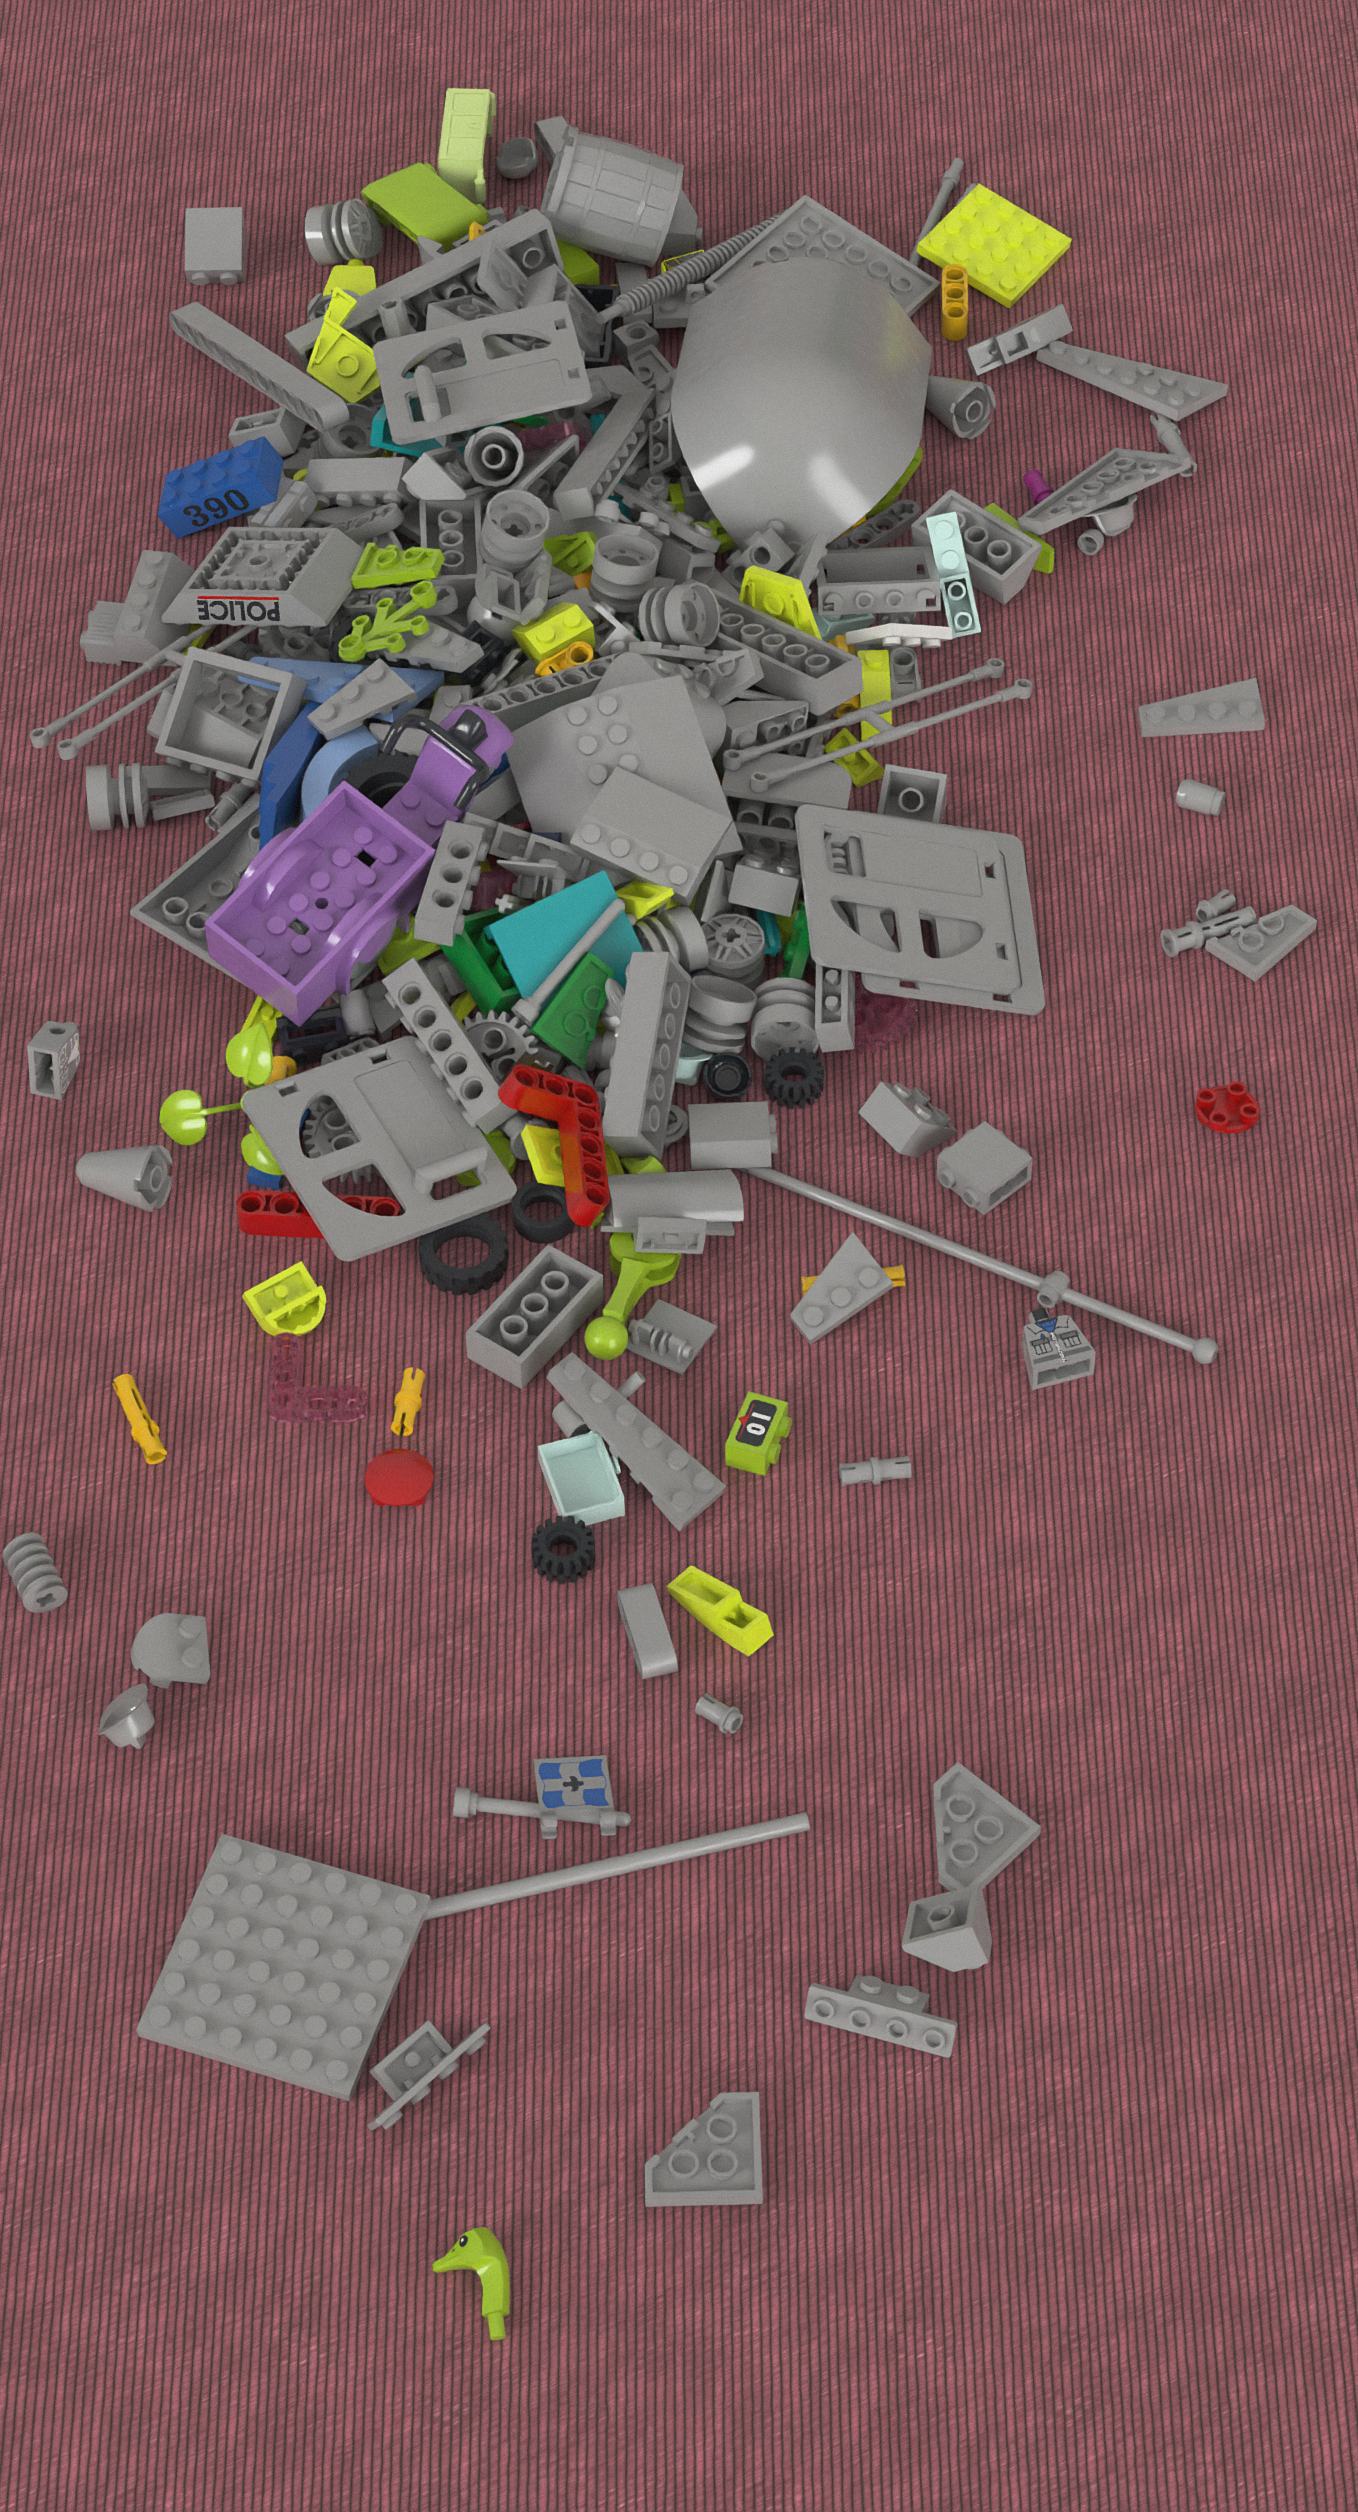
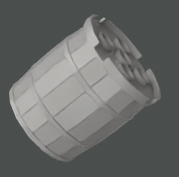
(611, 196)

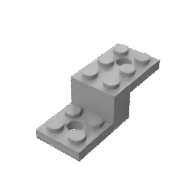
(515, 291)

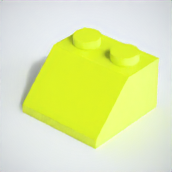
(554, 632)

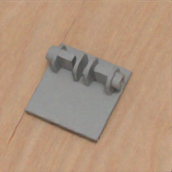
(537, 879)
(669, 1336)

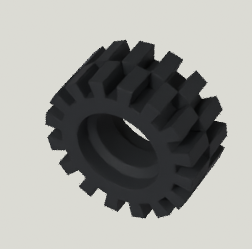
(798, 1064)
(568, 1565)

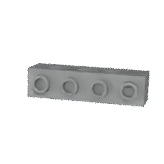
(449, 883)
(835, 1008)

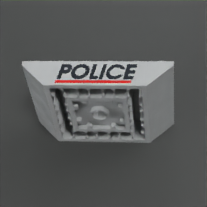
(269, 578)

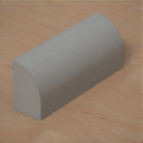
(692, 1194)

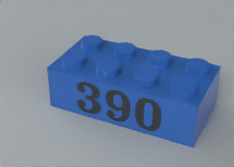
(220, 487)

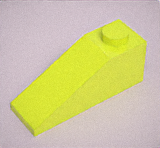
(875, 685)

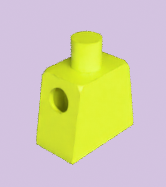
(351, 277)

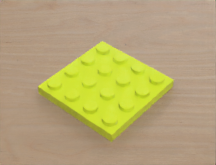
(996, 244)

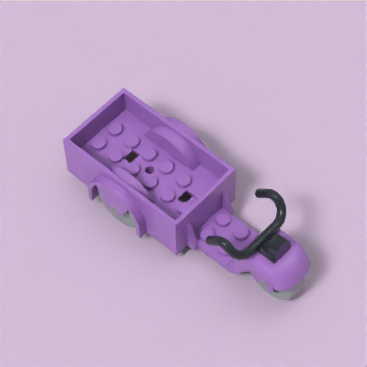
(319, 881)

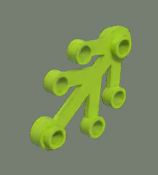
(388, 622)

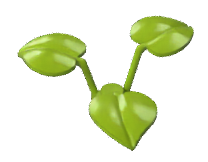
(248, 1057)

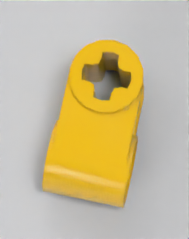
(566, 659)

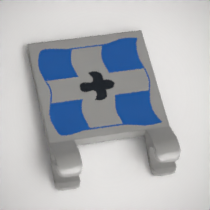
(574, 1788)

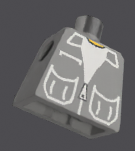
(55, 1049)

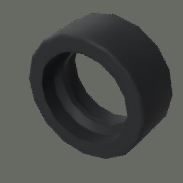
(535, 1230)

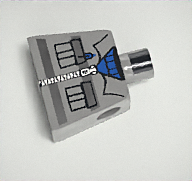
(1055, 1350)

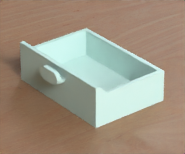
(582, 1478)

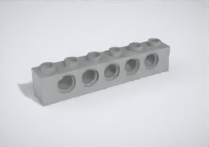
(404, 988)

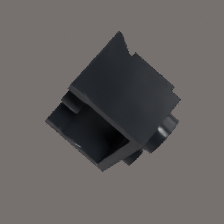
(493, 657)
(314, 1045)

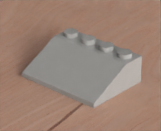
(650, 834)

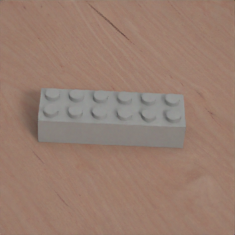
(472, 307)
(646, 1055)

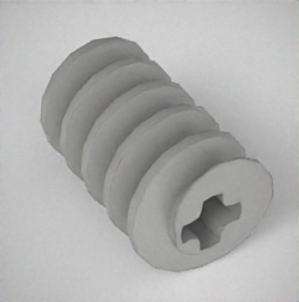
(34, 1573)

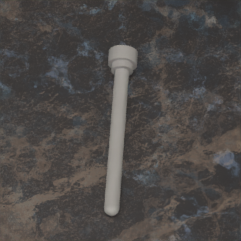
(529, 1008)
(468, 1803)

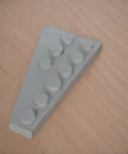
(1146, 385)
(1102, 483)

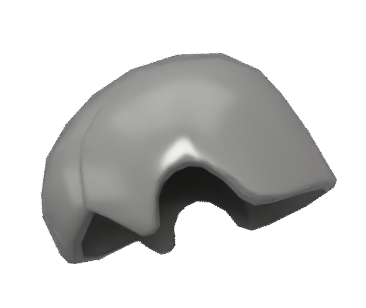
(517, 158)

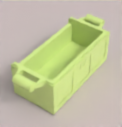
(463, 138)

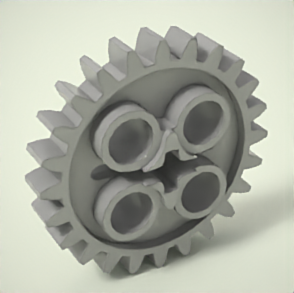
(295, 642)
(514, 1037)
(331, 1132)

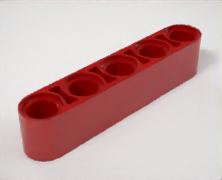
(286, 1216)

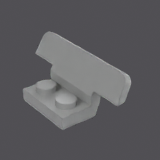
(671, 1234)

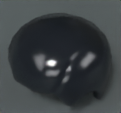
(727, 1076)

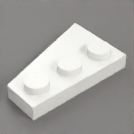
(905, 634)

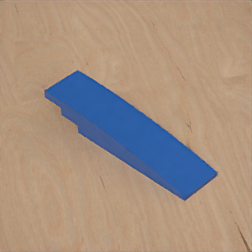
(284, 775)

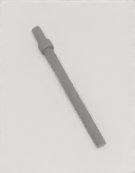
(949, 182)

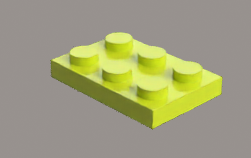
(546, 1159)

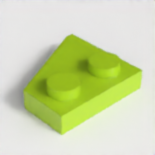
(572, 552)

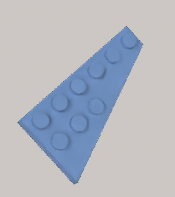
(328, 678)

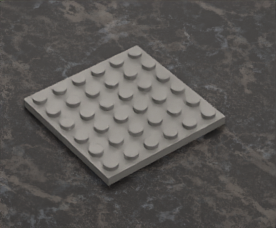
(816, 232)
(284, 1967)

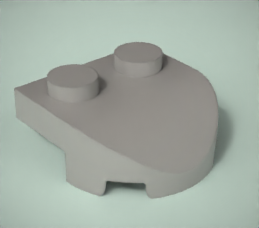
(172, 1649)

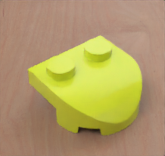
(287, 1302)

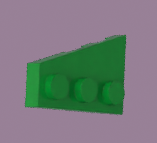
(798, 946)

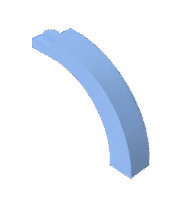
(333, 764)

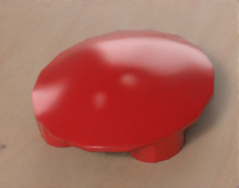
(1227, 1108)
(399, 1478)

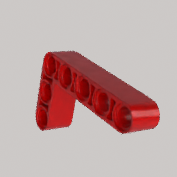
(580, 1132)

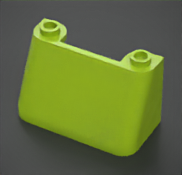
(423, 205)

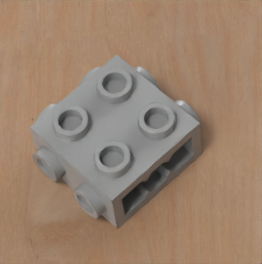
(984, 1167)

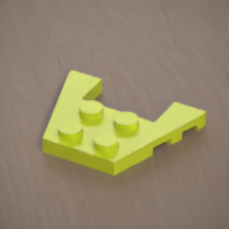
(341, 359)
(778, 597)

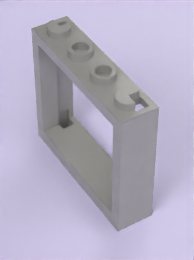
(877, 595)
(280, 720)

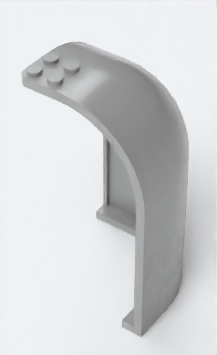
(798, 398)

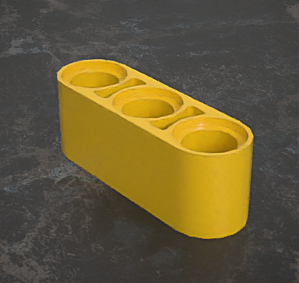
(954, 302)

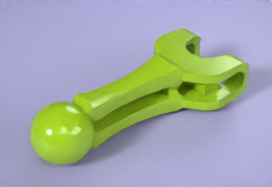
(637, 1272)

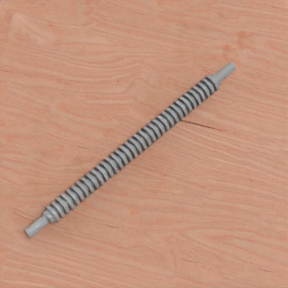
(681, 275)

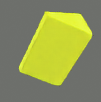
(860, 764)

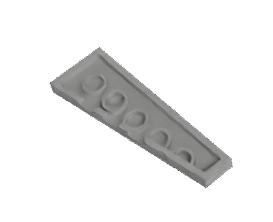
(674, 1478)

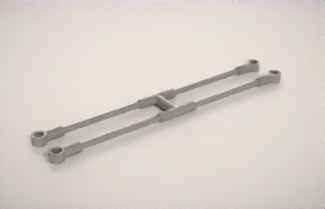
(69, 747)
(761, 780)

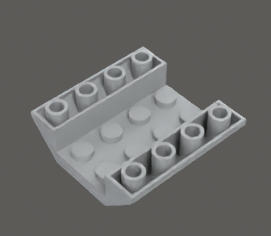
(224, 720)

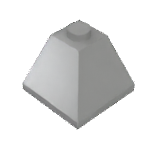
(950, 1929)

